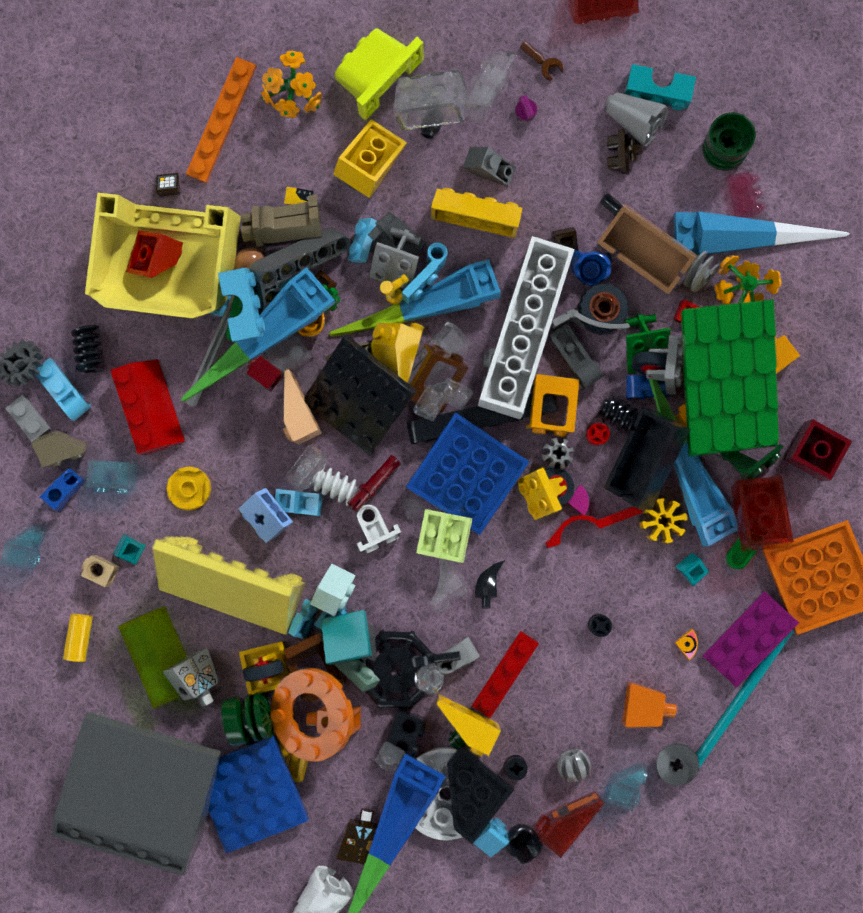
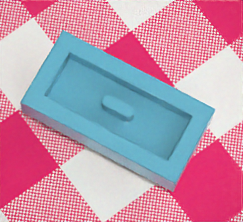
(362, 242)

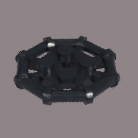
(396, 656)

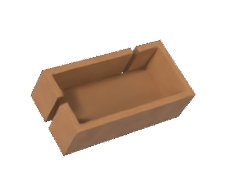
(647, 248)

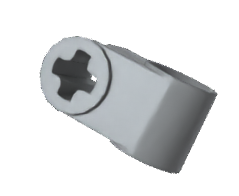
(468, 654)

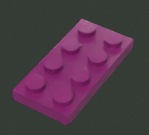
(750, 639)

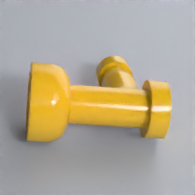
(392, 289)

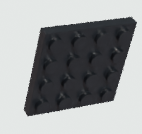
(358, 395)

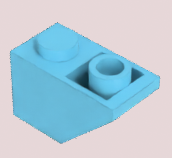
(492, 838)

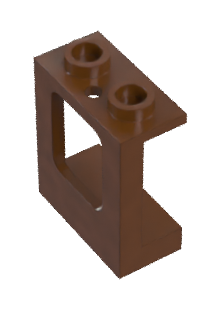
(434, 355)
(303, 650)

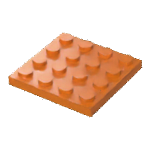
(819, 576)

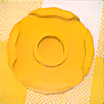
(188, 488)

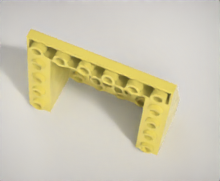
(226, 586)

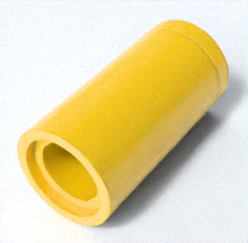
(77, 637)

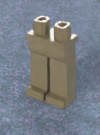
(282, 222)

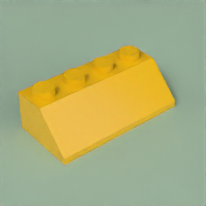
(476, 212)

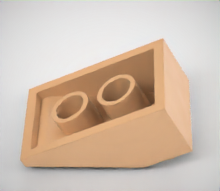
(297, 415)

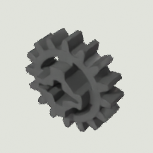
(20, 363)

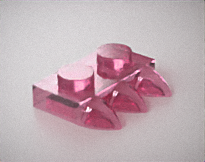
(744, 195)

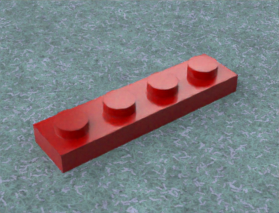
(505, 674)

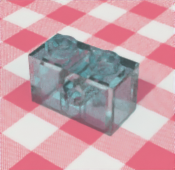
(100, 471)

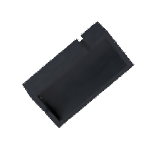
(646, 459)

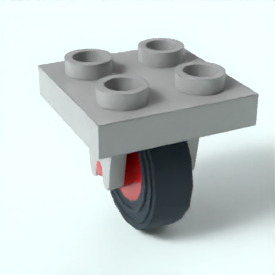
(662, 364)

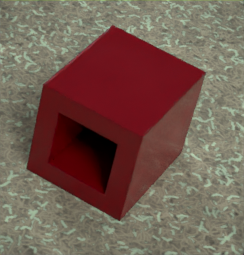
(264, 373)

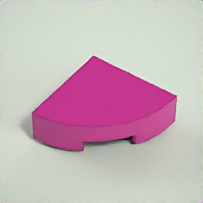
(580, 500)

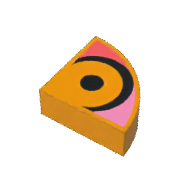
(688, 644)

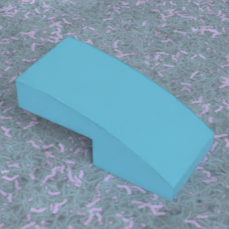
(299, 502)

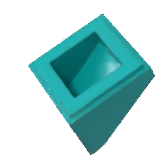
(129, 549)
(692, 569)

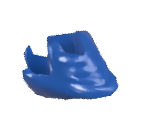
(591, 266)

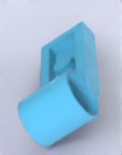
(428, 275)
(62, 390)

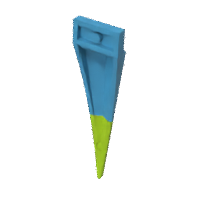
(454, 293)

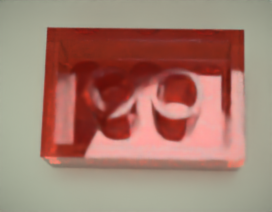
(762, 514)

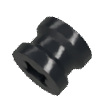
(602, 628)
(515, 763)

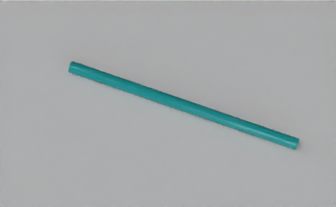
(738, 701)

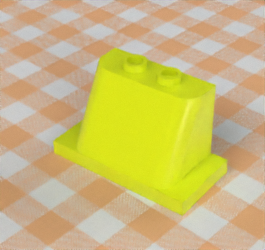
(375, 67)

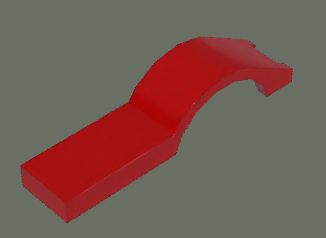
(600, 523)

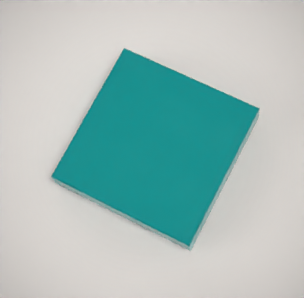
(346, 637)

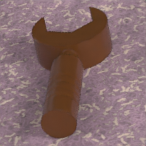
(546, 64)

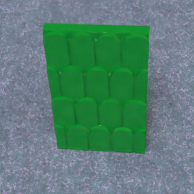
(730, 377)

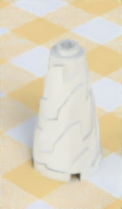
(324, 893)

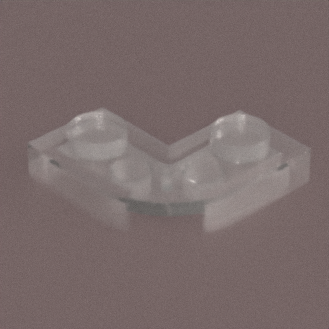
(440, 393)

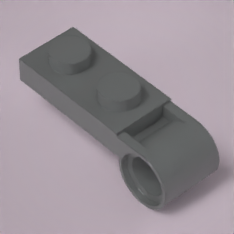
(575, 356)

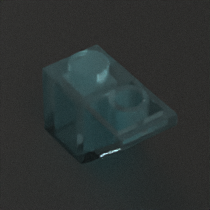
(22, 549)
(625, 786)

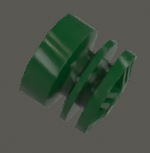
(732, 130)
(247, 719)

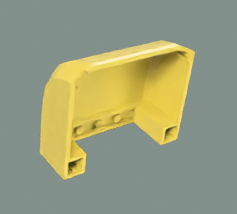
(184, 289)

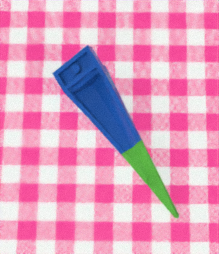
(407, 802)

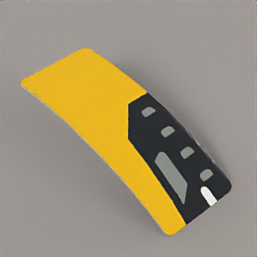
(296, 195)

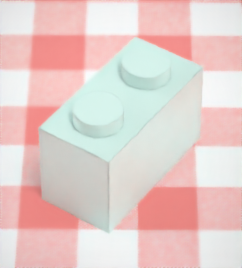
(333, 590)

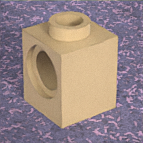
(109, 570)

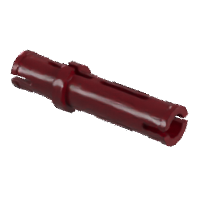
(368, 490)

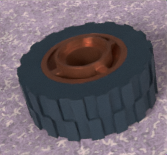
(609, 297)

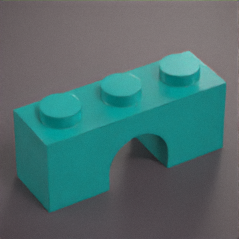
(676, 95)

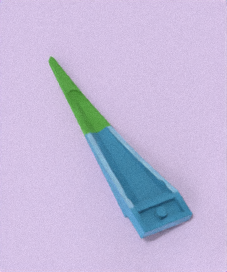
(292, 309)
(703, 499)

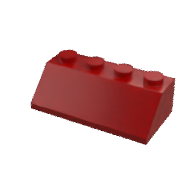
(147, 406)

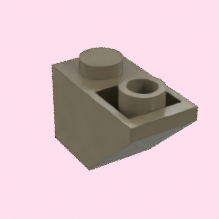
(56, 447)

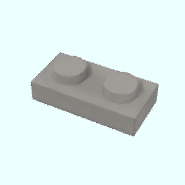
(28, 418)

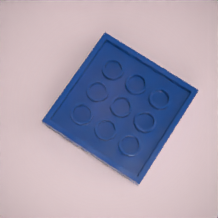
(467, 472)
(254, 795)

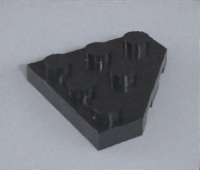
(474, 793)

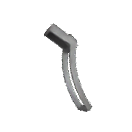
(572, 315)

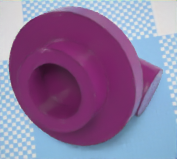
(526, 108)

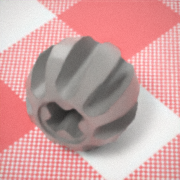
(563, 449)
(573, 765)

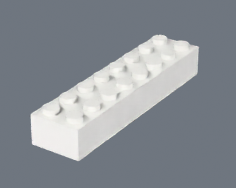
(526, 328)

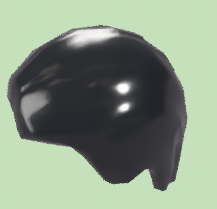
(523, 843)

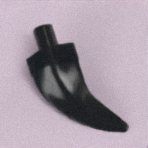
(487, 586)

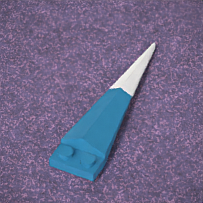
(729, 233)

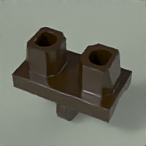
(620, 143)

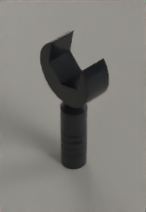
(423, 660)

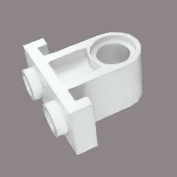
(376, 530)

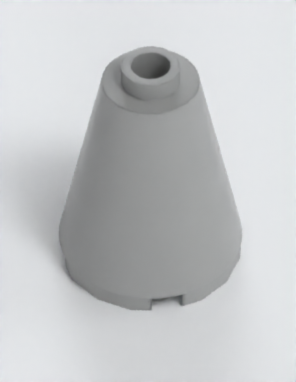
(637, 116)

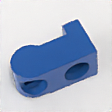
(62, 490)

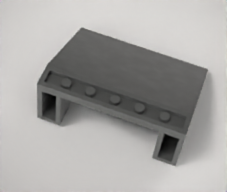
(136, 794)

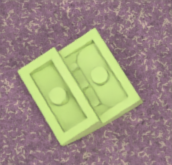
(444, 536)

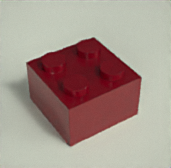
(818, 450)

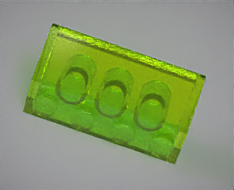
(153, 649)

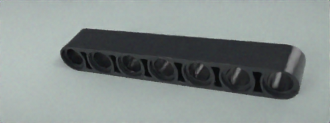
(429, 430)

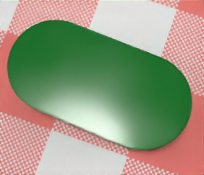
(736, 558)

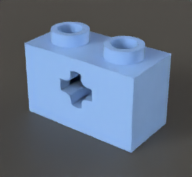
(265, 515)

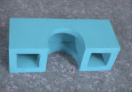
(248, 323)

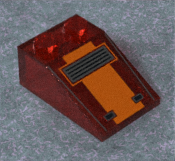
(565, 823)

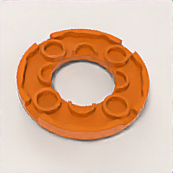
(338, 708)

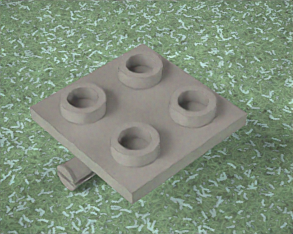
(391, 263)

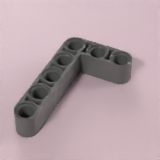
(292, 260)

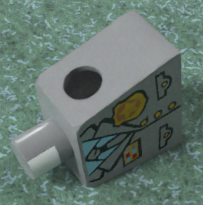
(194, 677)

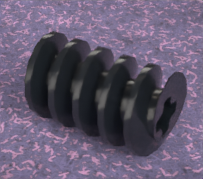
(86, 349)
(618, 414)

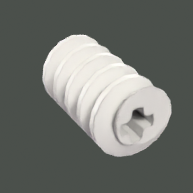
(335, 485)

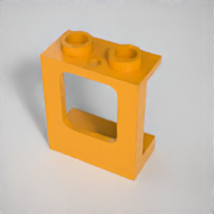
(558, 386)

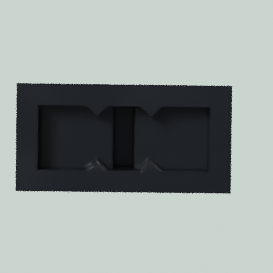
(399, 733)

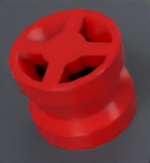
(601, 432)

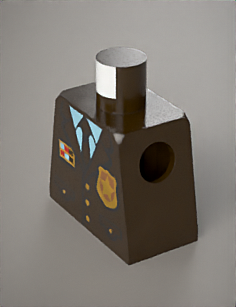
(358, 838)

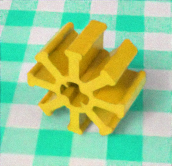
(670, 521)

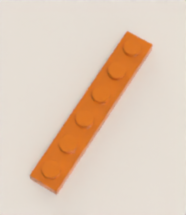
(221, 120)

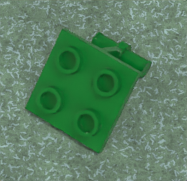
(646, 339)

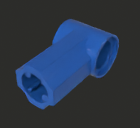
(640, 387)

